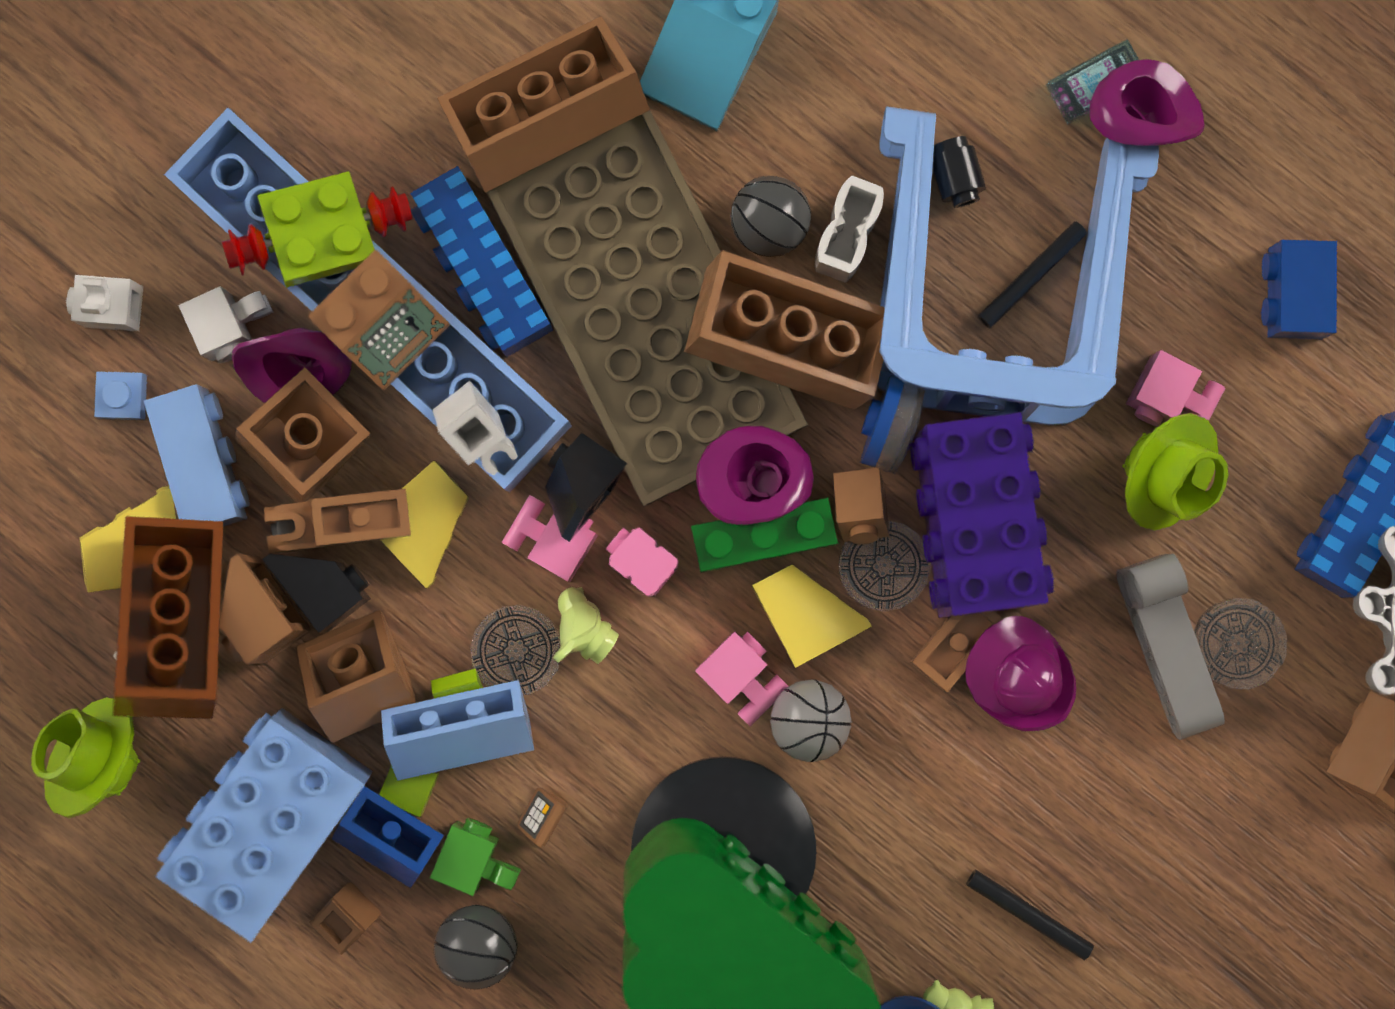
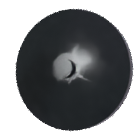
(743, 802)

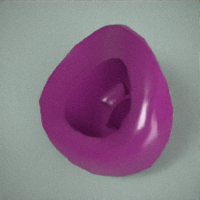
(1146, 105)
(275, 359)
(753, 475)
(1021, 675)

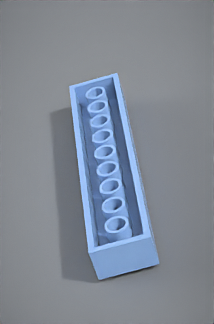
(235, 165)

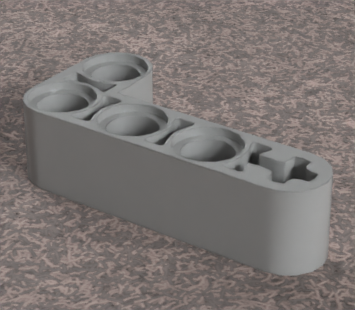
(1169, 644)

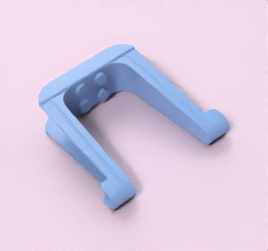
(969, 380)

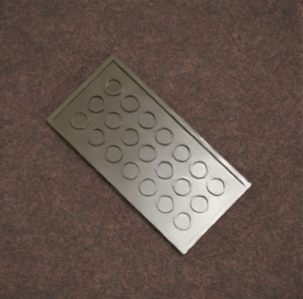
(620, 276)

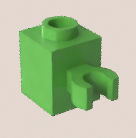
(468, 859)

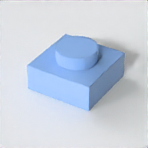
(120, 395)

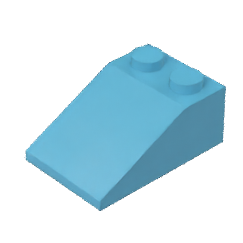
(706, 55)

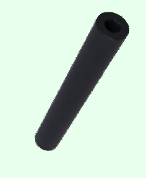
(1032, 274)
(1030, 915)

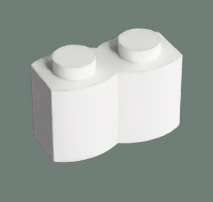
(851, 222)

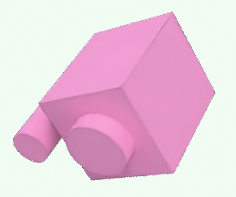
(1168, 388)
(550, 548)
(734, 670)

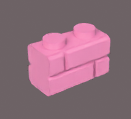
(638, 558)

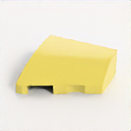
(433, 510)
(104, 545)
(806, 614)

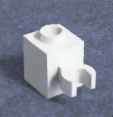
(105, 303)
(220, 323)
(473, 427)

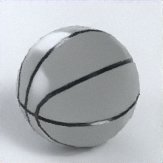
(810, 720)

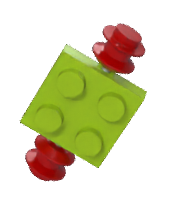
(316, 229)

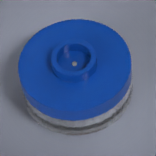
(892, 425)

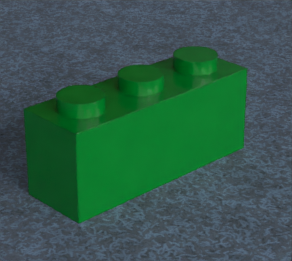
(730, 545)

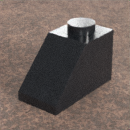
(581, 482)
(321, 588)

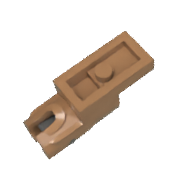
(338, 521)

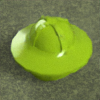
(1172, 471)
(89, 759)

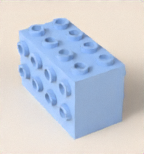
(261, 822)

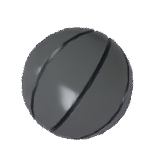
(770, 216)
(475, 947)

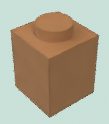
(861, 505)

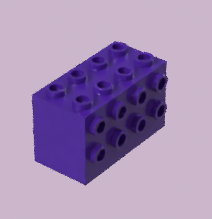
(981, 515)

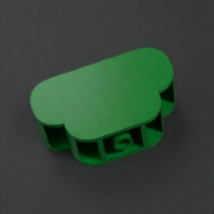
(728, 933)

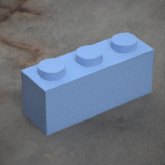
(197, 455)
(457, 730)

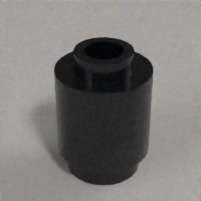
(957, 172)

